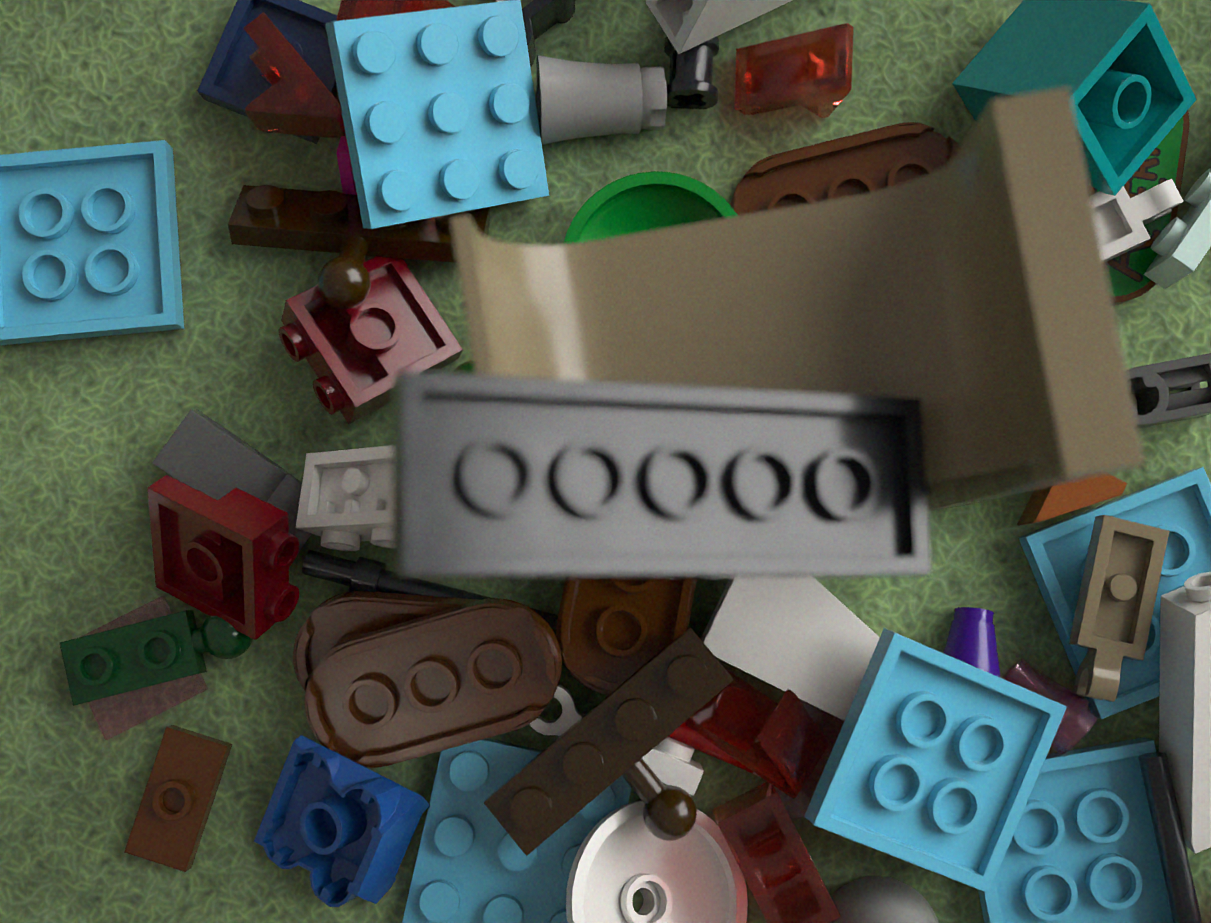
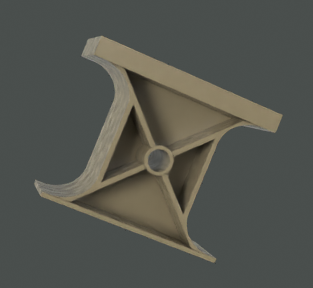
(941, 289)

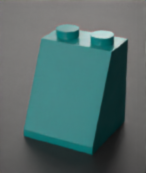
(1117, 70)

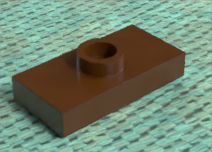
(178, 798)

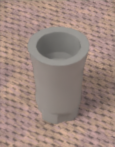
(597, 99)

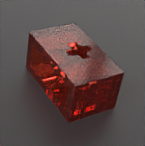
(774, 858)

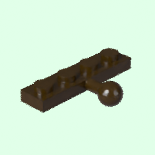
(334, 224)
(611, 745)

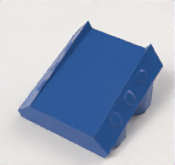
(338, 824)

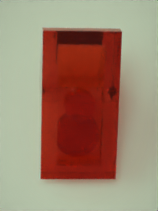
(796, 71)
(297, 97)
(764, 735)

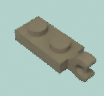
(1116, 601)

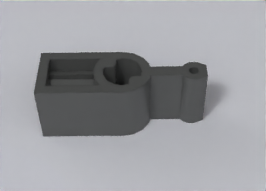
(1152, 385)
(218, 461)

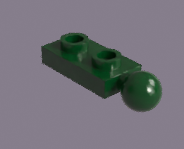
(146, 654)

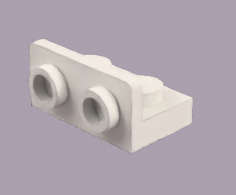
(348, 497)

